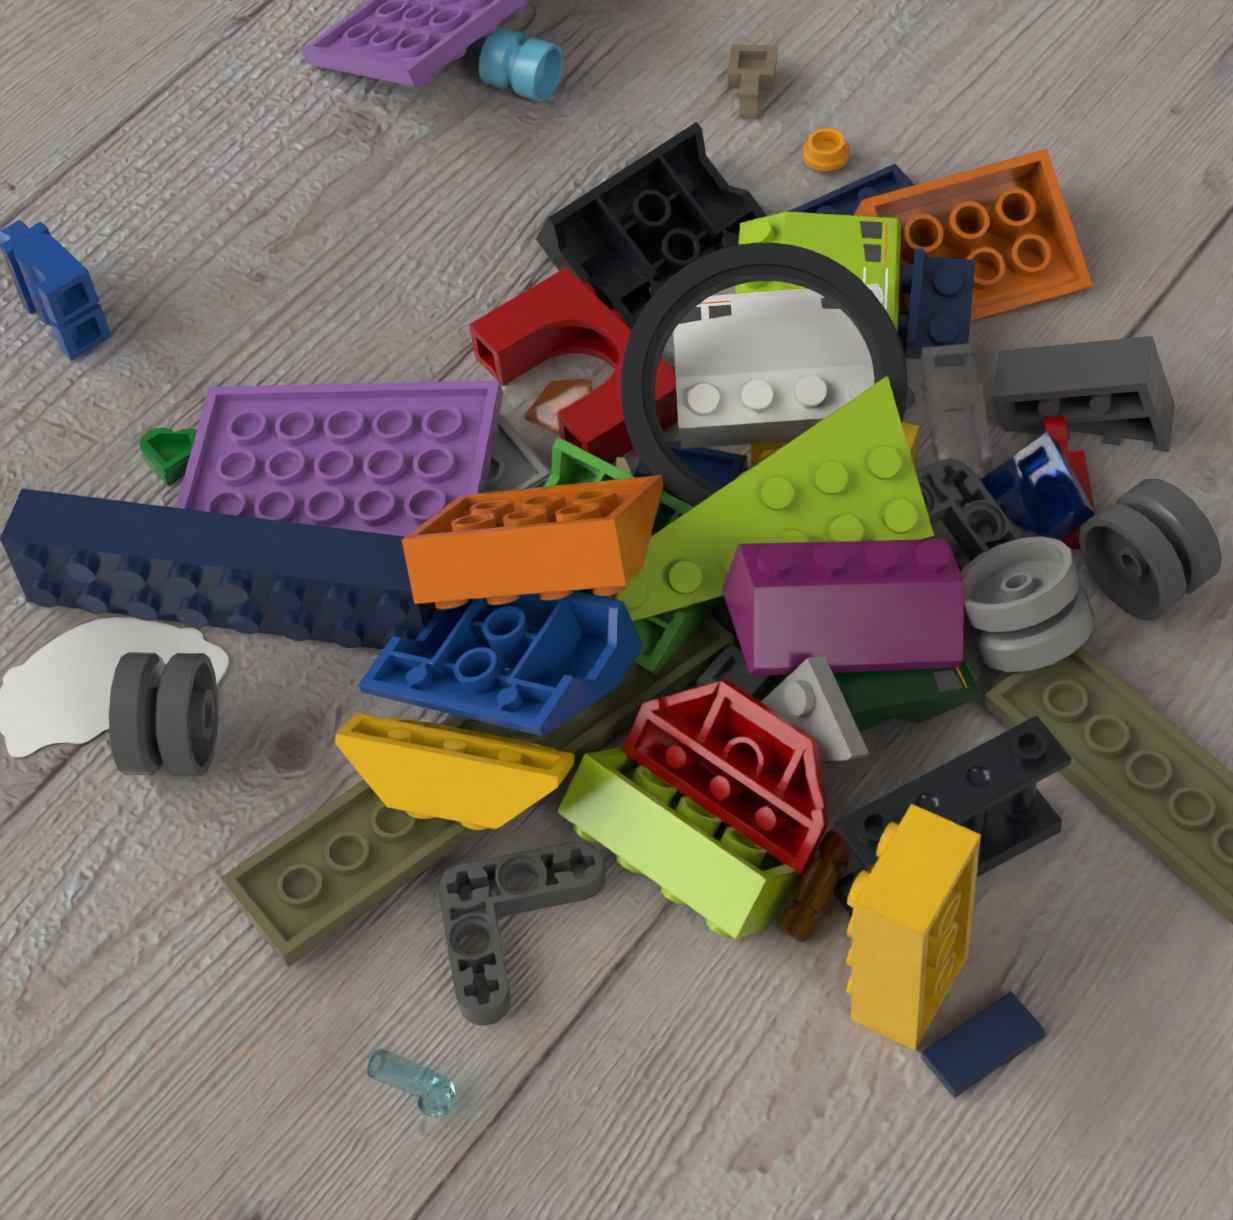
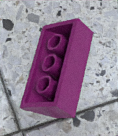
(847, 602)

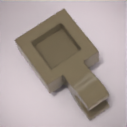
(749, 71)

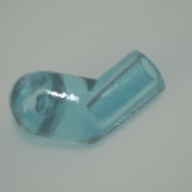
(430, 1087)

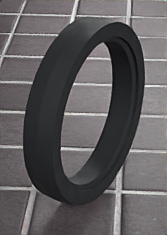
(709, 276)

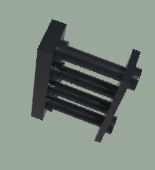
(980, 790)

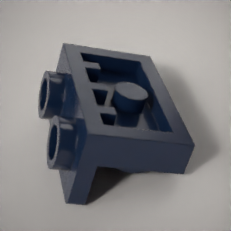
(938, 302)

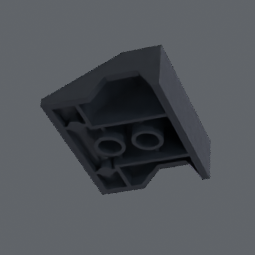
(648, 223)

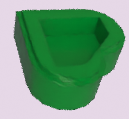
(168, 452)

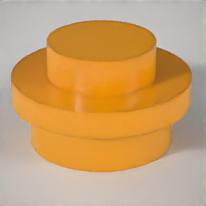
(826, 150)

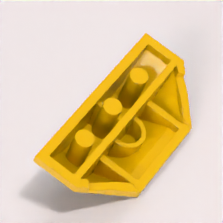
(450, 769)

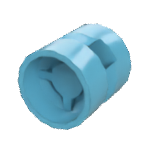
(521, 63)

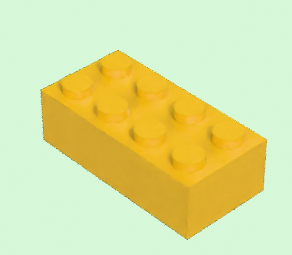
(911, 924)

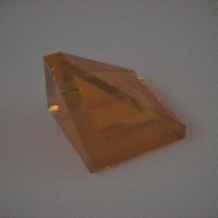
(554, 398)

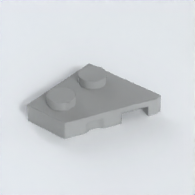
(817, 706)

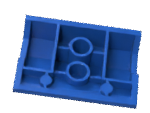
(511, 662)

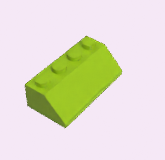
(677, 844)

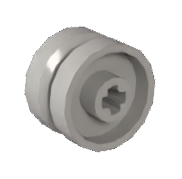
(1026, 604)

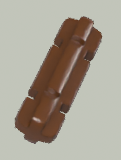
(815, 887)

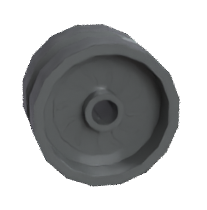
(1150, 549)
(163, 714)

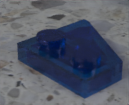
(1040, 490)

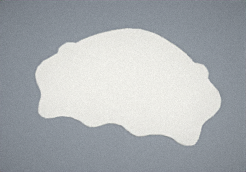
(68, 682)

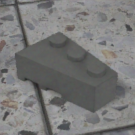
(1096, 385)

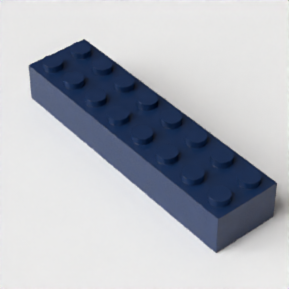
(212, 569)

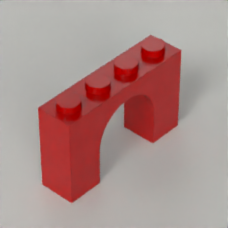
(567, 319)

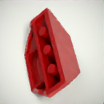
(737, 765)

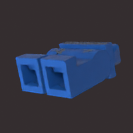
(54, 287)

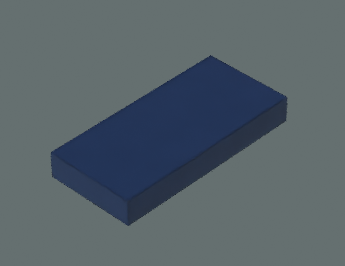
(982, 1044)

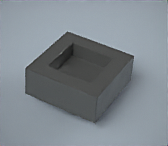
(732, 666)

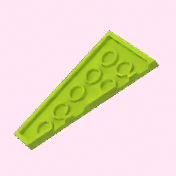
(830, 484)

